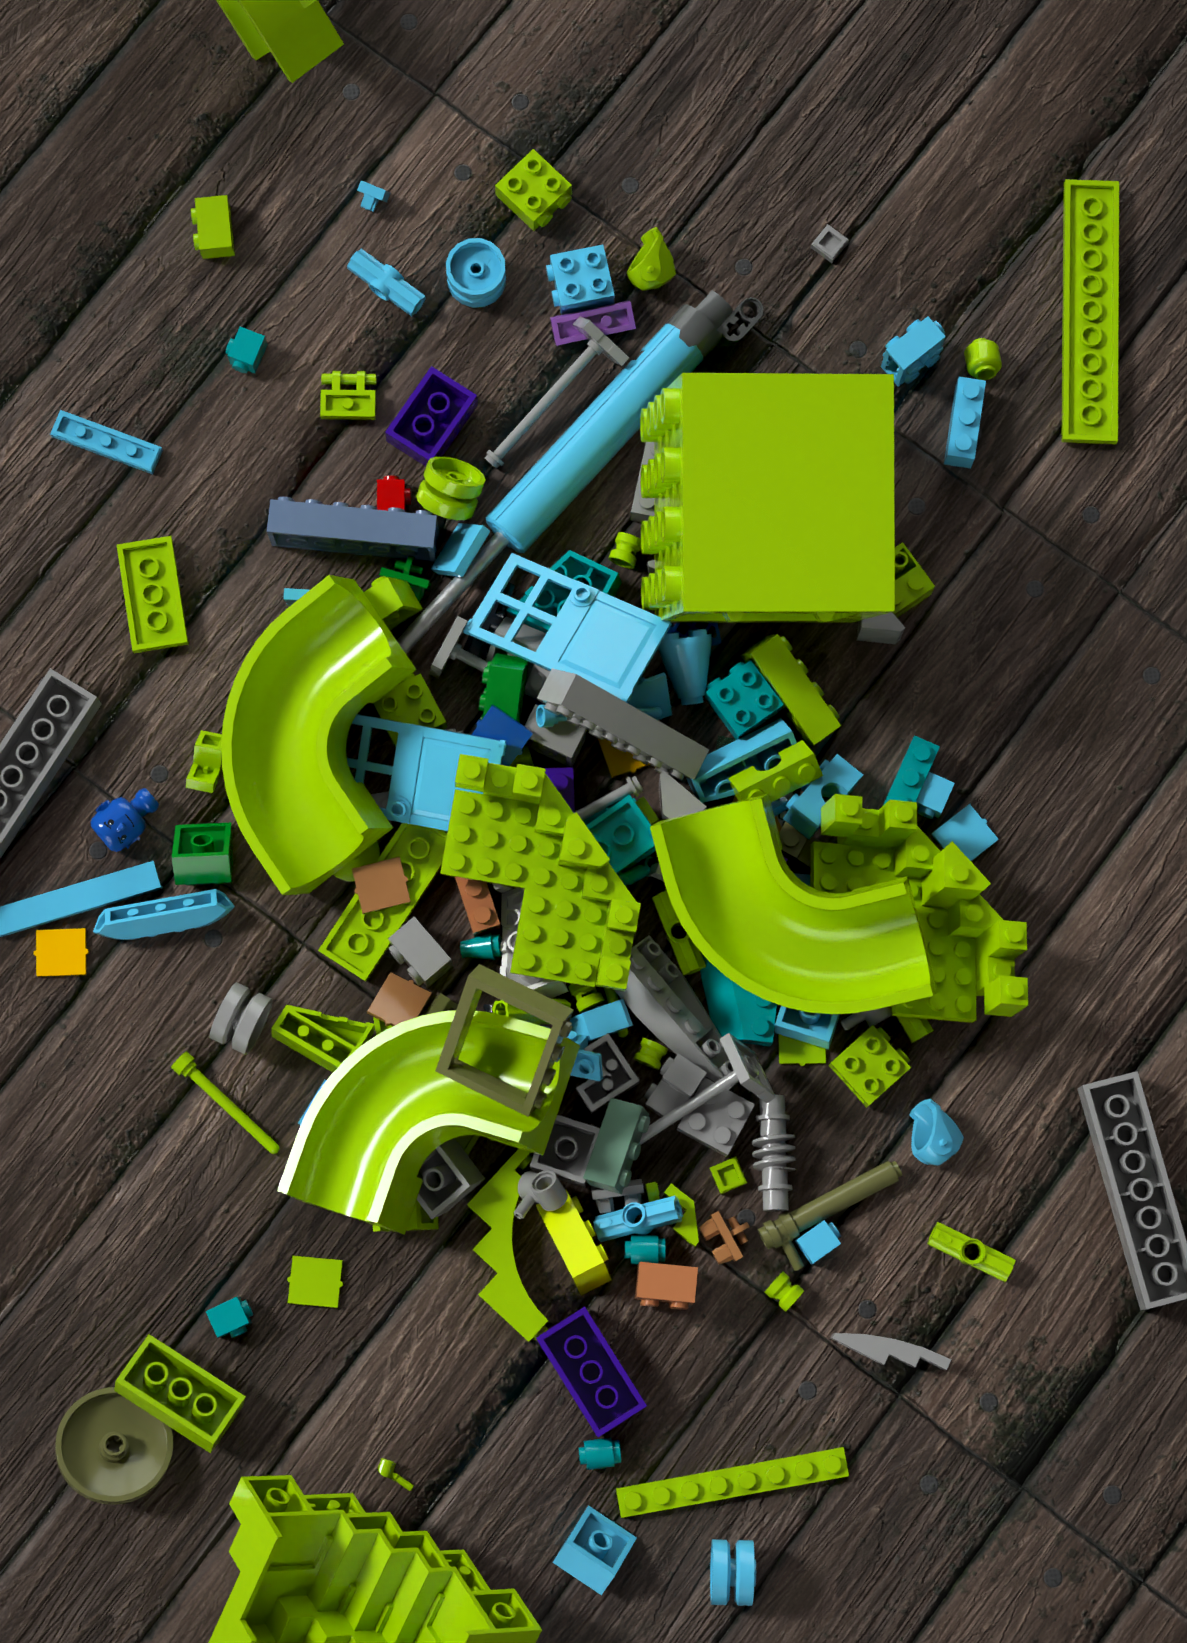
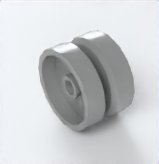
(241, 1018)

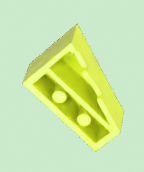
(576, 1246)

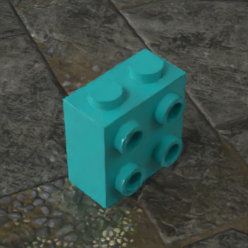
(743, 699)

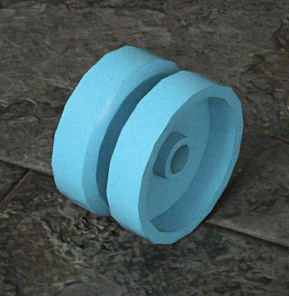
(476, 272)
(732, 1572)

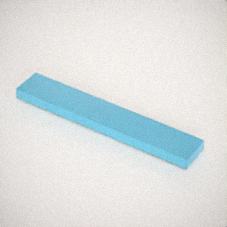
(79, 898)

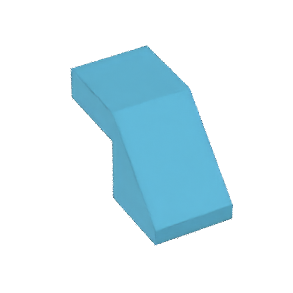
(602, 1020)

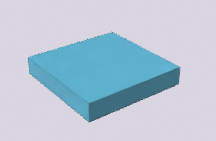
(460, 549)

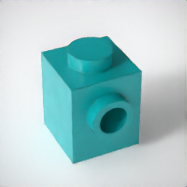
(246, 350)
(230, 1317)

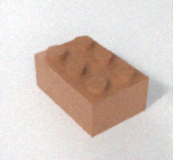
(666, 1284)

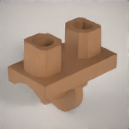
(716, 1226)

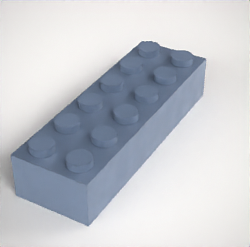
(353, 529)

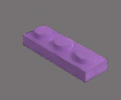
(607, 318)

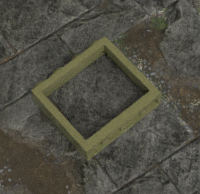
(525, 999)

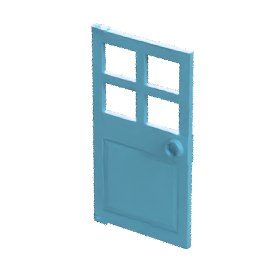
(589, 637)
(422, 768)

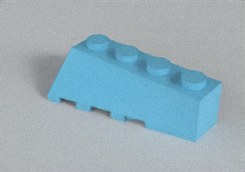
(755, 749)

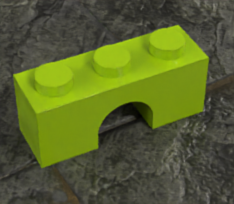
(795, 770)

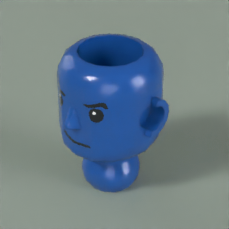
(121, 821)

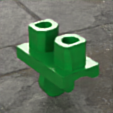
(417, 584)

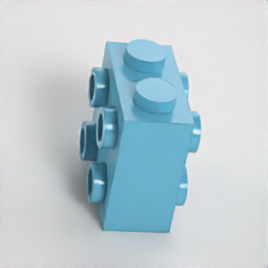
(580, 279)
(913, 350)

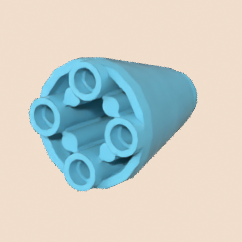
(687, 663)

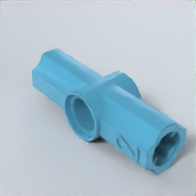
(386, 282)
(654, 1215)

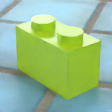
(213, 226)

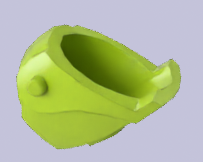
(653, 263)

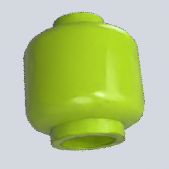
(983, 359)

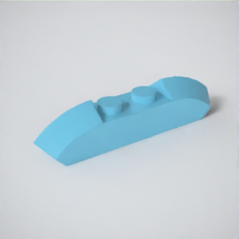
(163, 915)

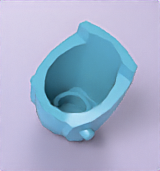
(933, 1134)

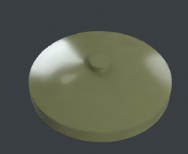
(112, 1448)

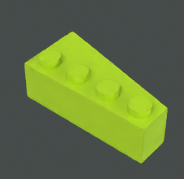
(790, 683)

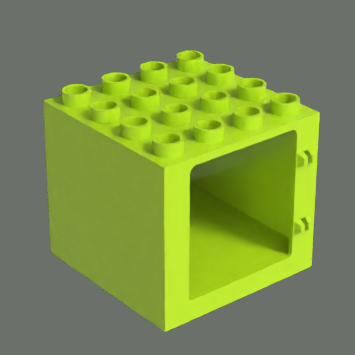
(770, 498)

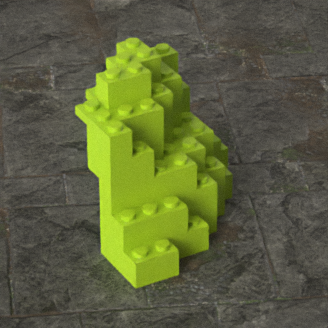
(343, 1575)

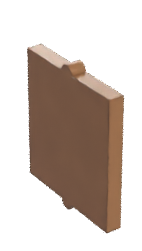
(381, 885)
(398, 1001)

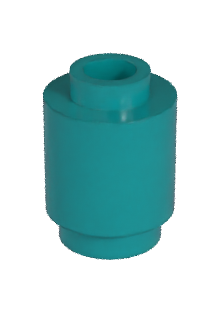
(645, 1249)
(600, 1453)

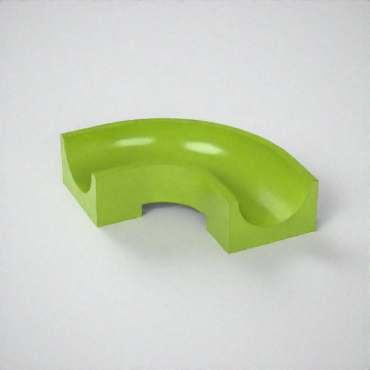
(292, 30)
(291, 730)
(779, 933)
(393, 1109)

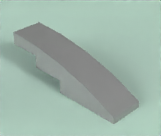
(879, 1349)

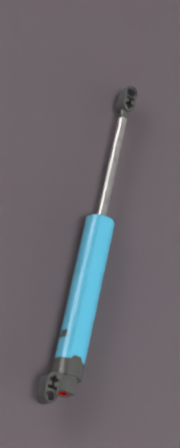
(594, 439)

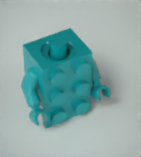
(625, 838)

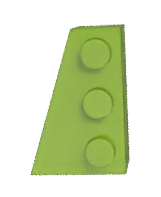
(320, 1036)

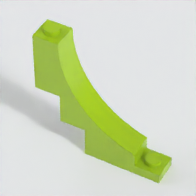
(496, 1207)

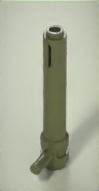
(791, 1224)

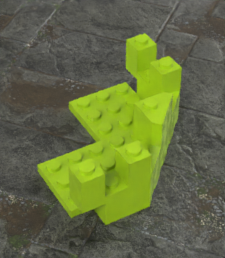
(533, 841)
(964, 936)

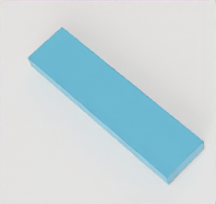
(106, 442)

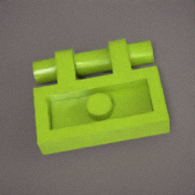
(348, 404)

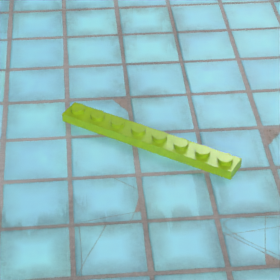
(732, 1482)

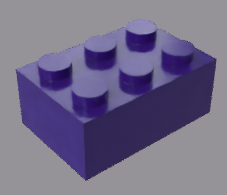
(431, 417)

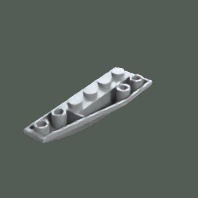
(672, 1010)

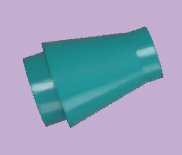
(483, 946)

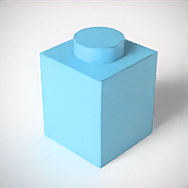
(933, 795)
(819, 1241)

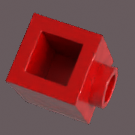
(392, 493)

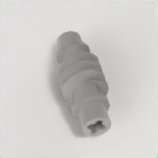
(773, 1154)

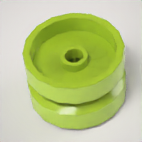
(450, 488)

